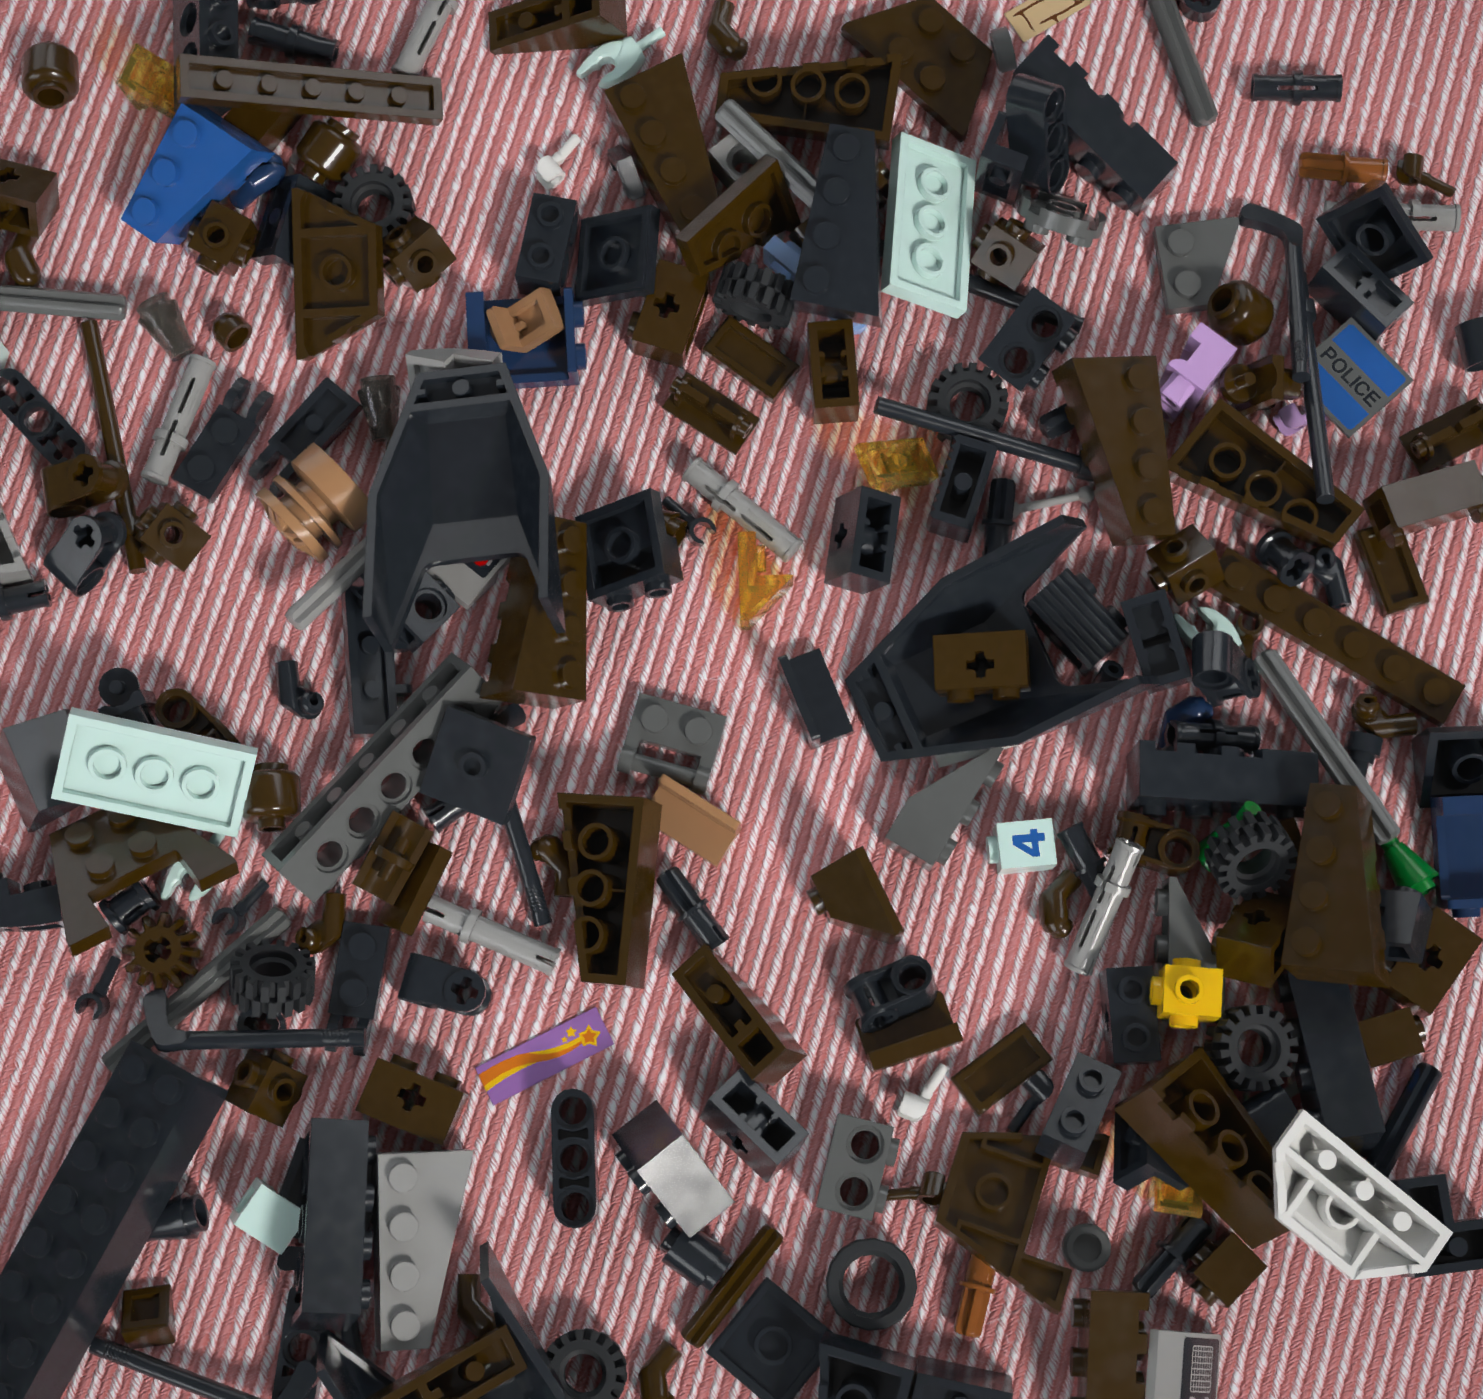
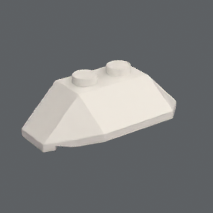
(1349, 1207)

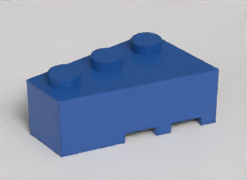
(194, 164)

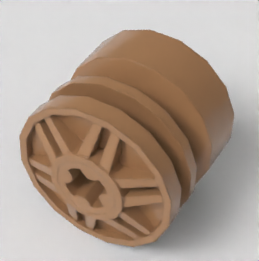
(315, 503)

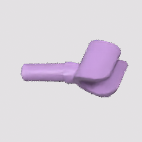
(1290, 420)

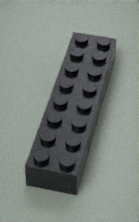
(98, 1217)

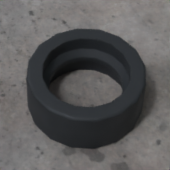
(905, 1294)

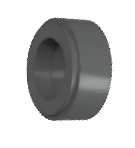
(1003, 49)
(1086, 1247)

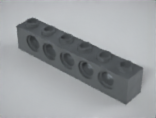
(360, 783)

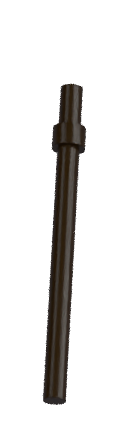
(111, 437)

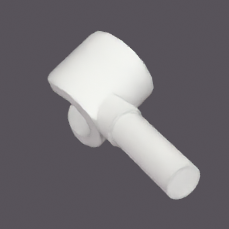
(548, 167)
(914, 1106)

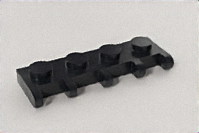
(369, 672)

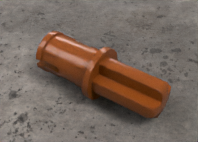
(1341, 168)
(974, 1298)

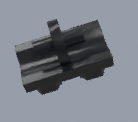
(122, 692)

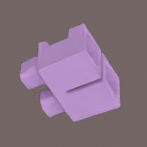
(1195, 372)

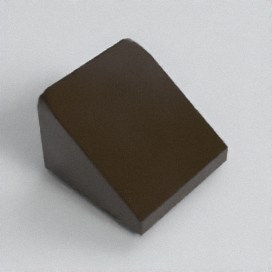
(148, 1317)

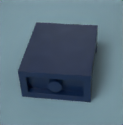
(547, 365)
(1458, 853)

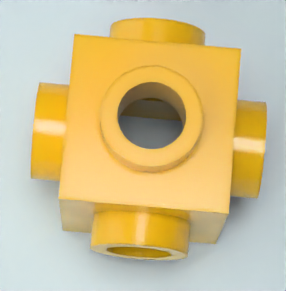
(1202, 985)

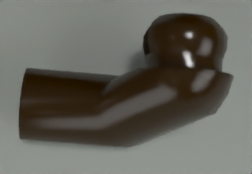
(722, 35)
(21, 262)
(1376, 721)
(552, 852)
(1053, 904)
(326, 929)
(470, 1308)
(653, 1373)

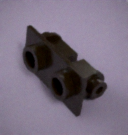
(710, 412)
(1445, 437)

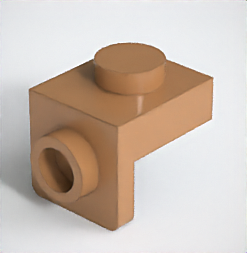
(526, 322)

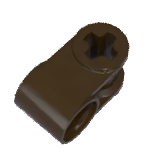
(81, 484)
(197, 722)
(1153, 838)

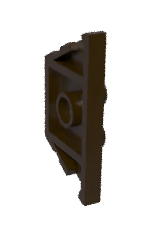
(940, 58)
(334, 273)

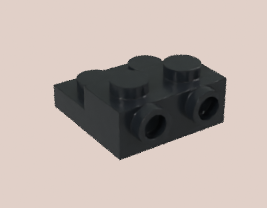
(630, 552)

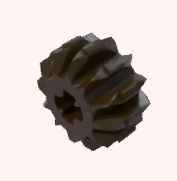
(162, 933)

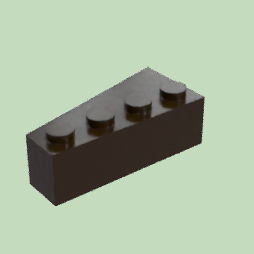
(1122, 443)
(1335, 897)

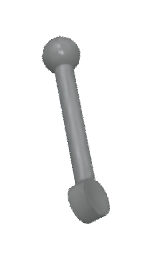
(1084, 494)

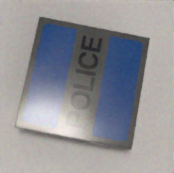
(1356, 377)

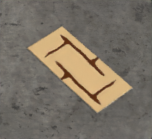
(1039, 15)

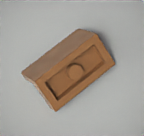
(695, 821)

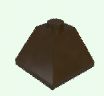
(855, 898)

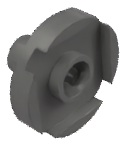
(1061, 216)

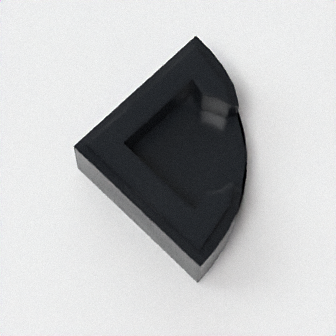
(623, 163)

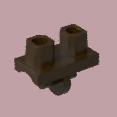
(1258, 384)
(392, 857)

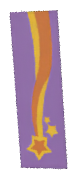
(544, 1056)

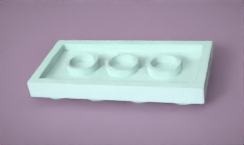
(928, 225)
(154, 772)

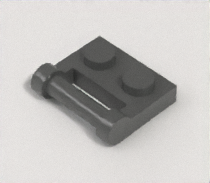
(674, 729)

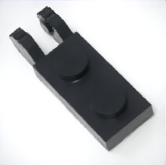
(316, 421)
(223, 442)
(358, 977)

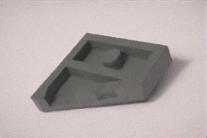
(1192, 261)

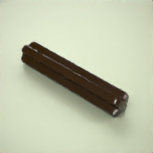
(732, 1286)

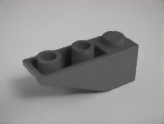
(931, 816)
(1181, 931)

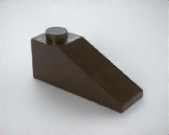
(556, 25)
(739, 1017)
(462, 1372)

